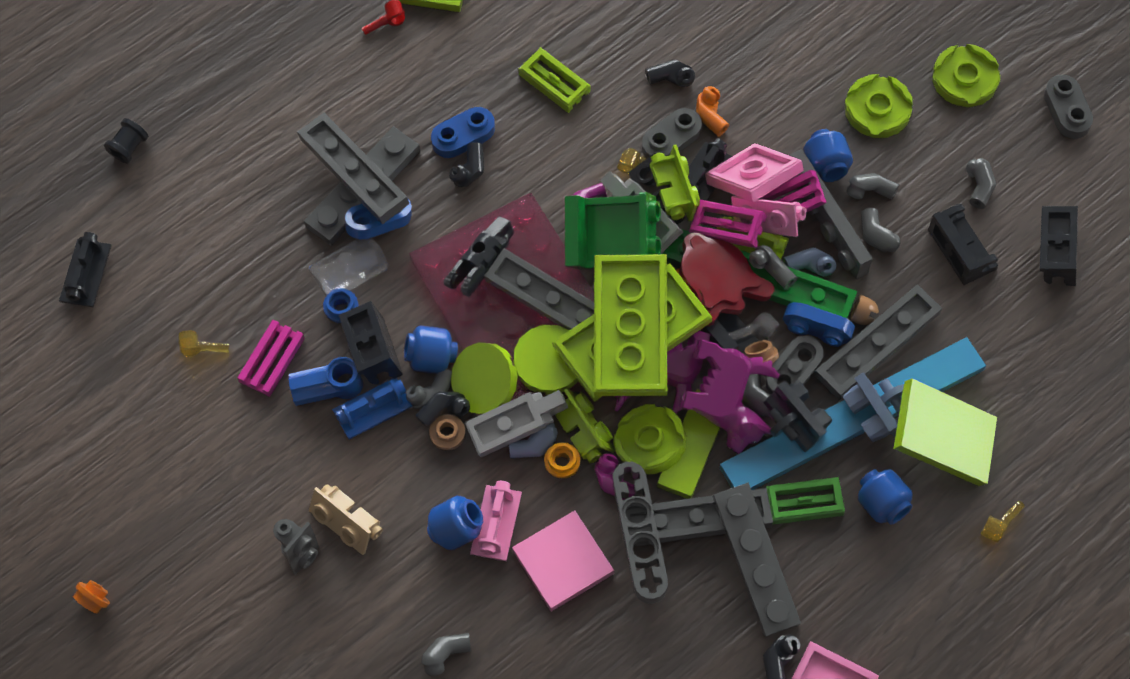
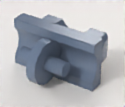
(865, 394)

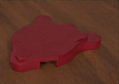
(720, 275)

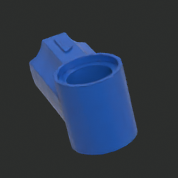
(322, 382)

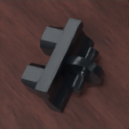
(793, 416)

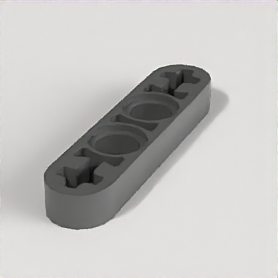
(638, 532)

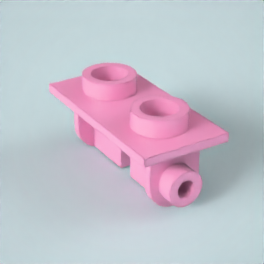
(781, 216)
(499, 517)

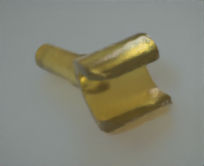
(629, 160)
(191, 346)
(995, 528)

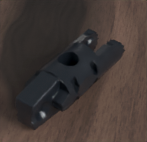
(480, 257)

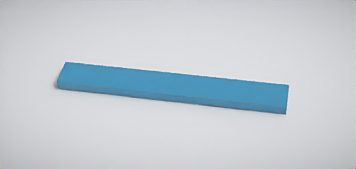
(780, 455)

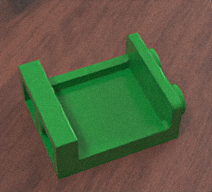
(610, 228)

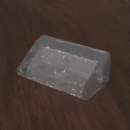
(349, 266)

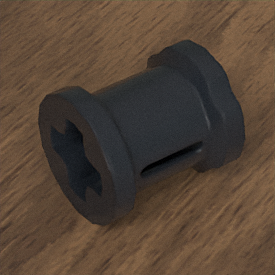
(126, 140)

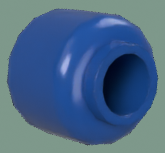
(829, 154)
(430, 349)
(885, 496)
(455, 522)

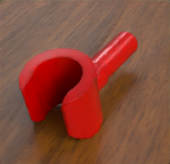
(394, 16)

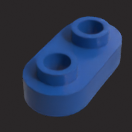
(463, 132)
(363, 225)
(806, 319)

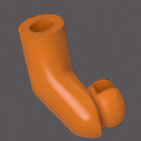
(707, 109)

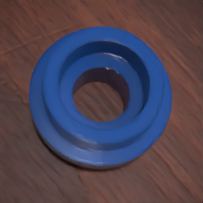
(337, 297)

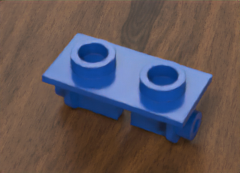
(372, 408)

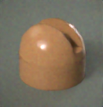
(862, 309)

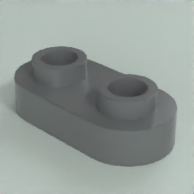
(1067, 103)
(672, 132)
(791, 367)

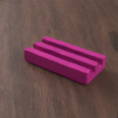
(796, 182)
(745, 240)
(273, 329)

